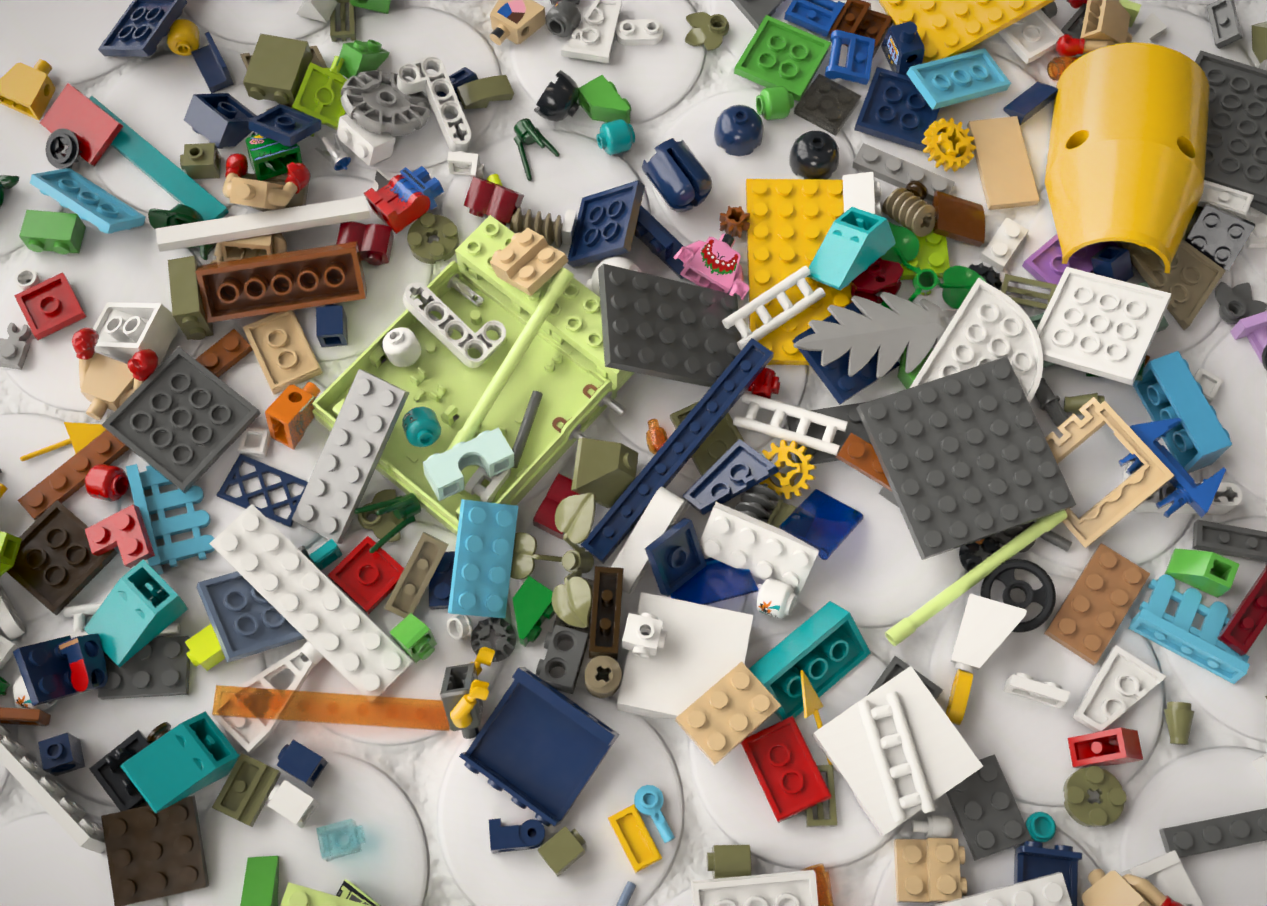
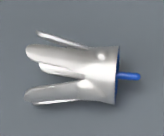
(336, 154)

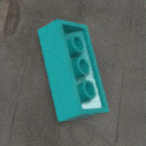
(822, 647)

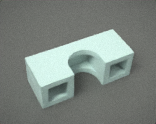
(486, 450)

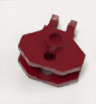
(879, 276)

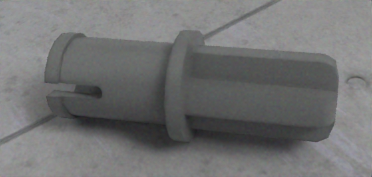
(1050, 403)

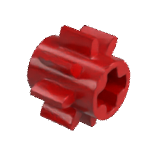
(765, 384)

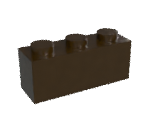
(606, 612)

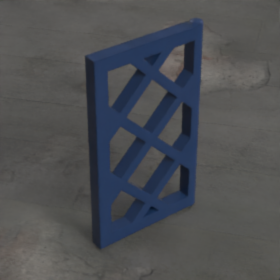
(261, 468)

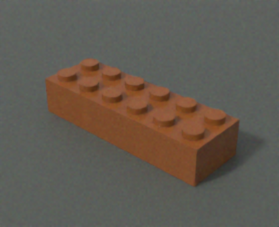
(281, 282)

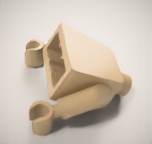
(250, 247)

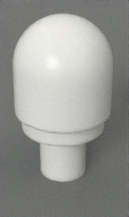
(934, 826)

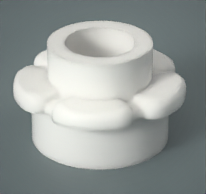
(26, 275)
(460, 627)

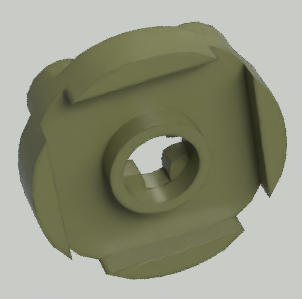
(433, 225)
(1110, 794)

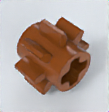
(734, 221)

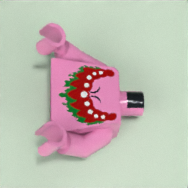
(714, 265)

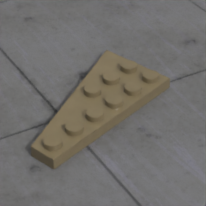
(1189, 281)

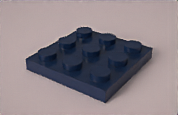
(142, 28)
(895, 110)
(606, 224)
(835, 374)

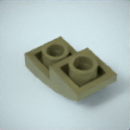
(481, 91)

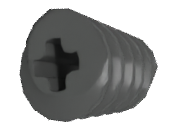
(756, 501)

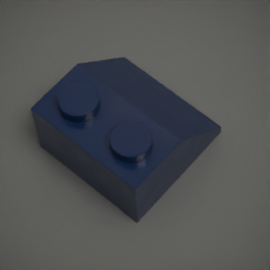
(219, 118)

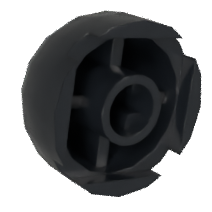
(559, 99)
(814, 155)

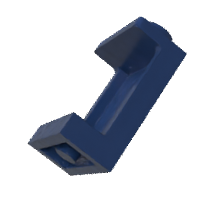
(1035, 861)

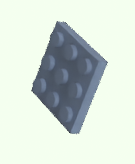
(243, 617)

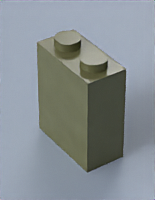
(277, 68)
(187, 300)

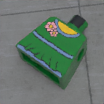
(270, 157)

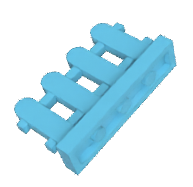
(170, 526)
(1180, 637)

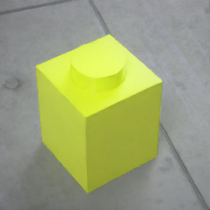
(205, 648)

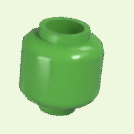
(774, 103)

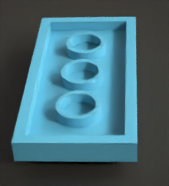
(958, 78)
(87, 200)
(483, 559)

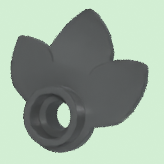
(1237, 300)

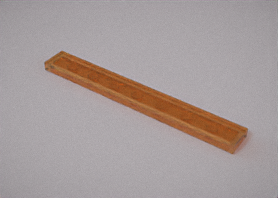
(329, 708)

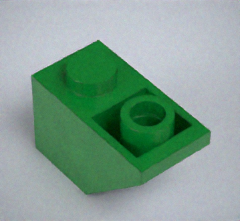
(531, 608)

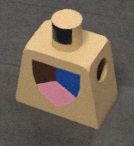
(516, 20)

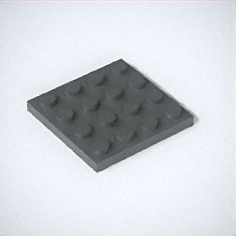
(181, 419)

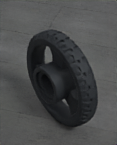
(1044, 596)

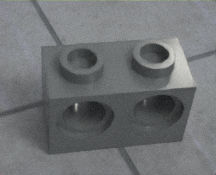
(569, 660)

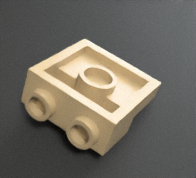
(527, 261)
(929, 870)

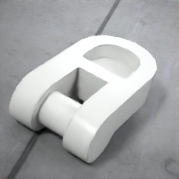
(487, 493)

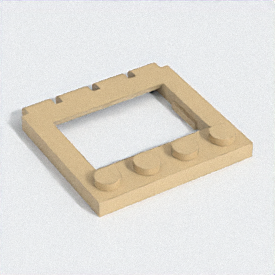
(1130, 492)

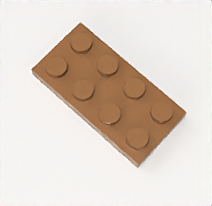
(1097, 604)

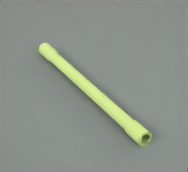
(555, 290)
(909, 625)

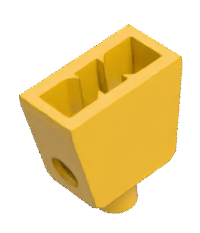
(27, 88)

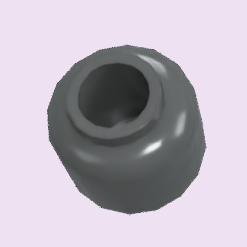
(563, 18)

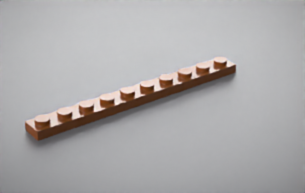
(107, 448)

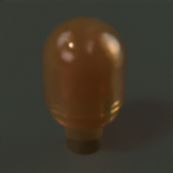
(655, 436)

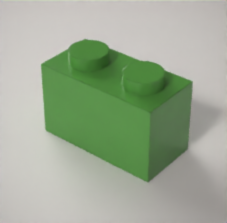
(52, 231)

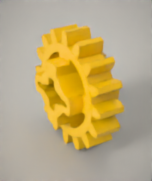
(948, 144)
(785, 456)

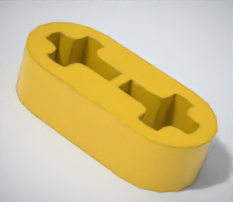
(959, 696)

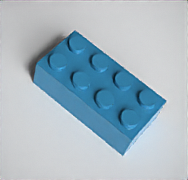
(1172, 392)

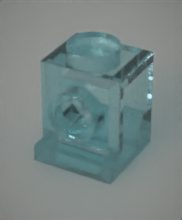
(330, 835)

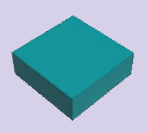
(326, 554)

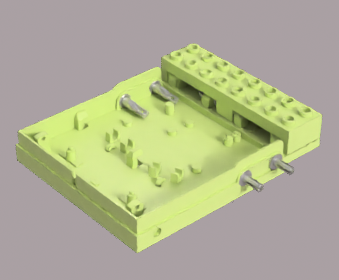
(560, 363)

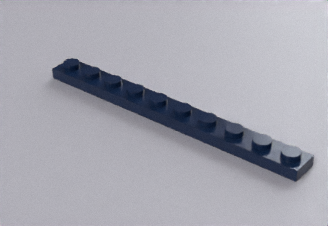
(677, 450)

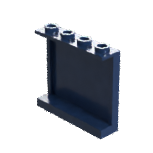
(539, 747)

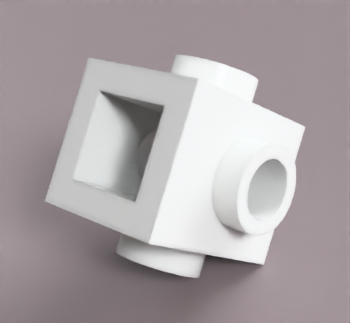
(634, 633)

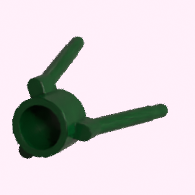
(528, 134)
(402, 507)

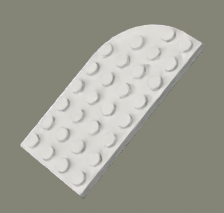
(985, 330)

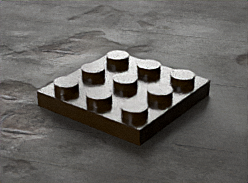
(56, 558)
(154, 852)

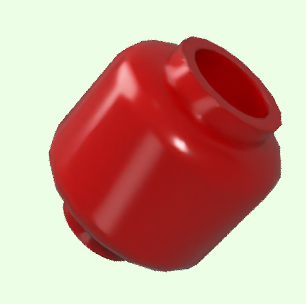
(106, 482)

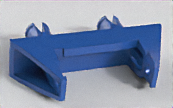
(1185, 490)

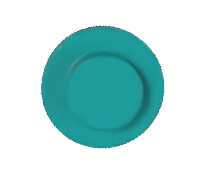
(1041, 827)

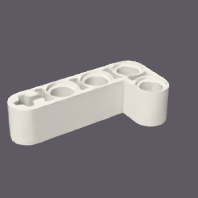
(440, 105)
(451, 321)
(1229, 492)
(658, 518)

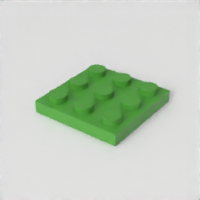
(782, 57)

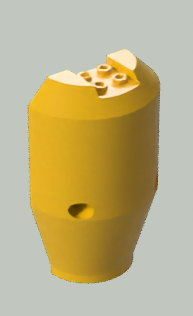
(1127, 148)

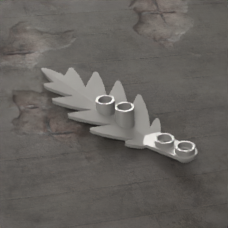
(878, 330)

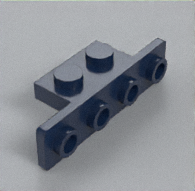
(659, 240)

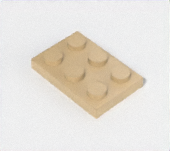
(728, 713)

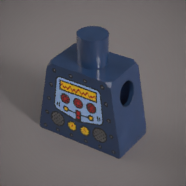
(903, 44)

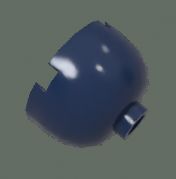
(738, 130)

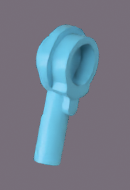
(650, 802)

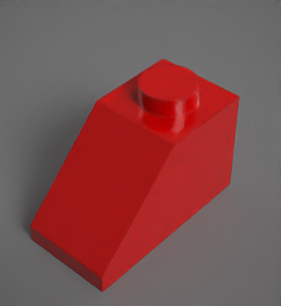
(1105, 748)

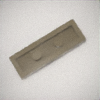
(416, 575)

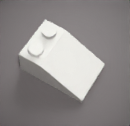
(135, 327)

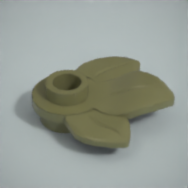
(705, 30)
(384, 523)

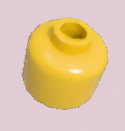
(183, 37)

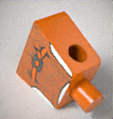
(292, 414)

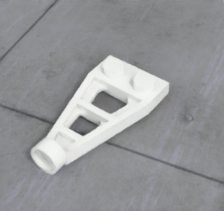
(253, 732)

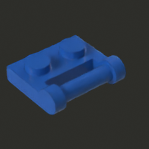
(814, 16)
(858, 57)

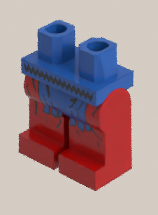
(404, 198)

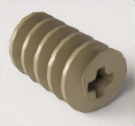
(910, 211)
(549, 229)
(602, 665)

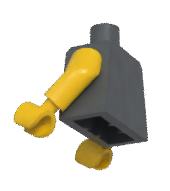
(464, 694)

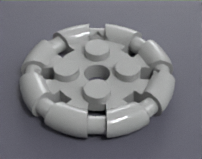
(395, 117)

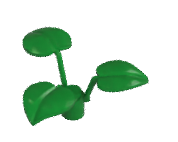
(956, 279)

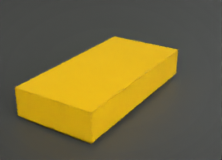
(634, 838)

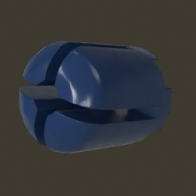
(678, 176)

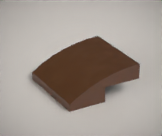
(859, 19)
(959, 219)

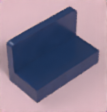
(212, 66)

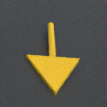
(80, 436)
(811, 701)

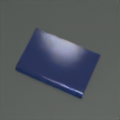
(822, 522)
(716, 583)

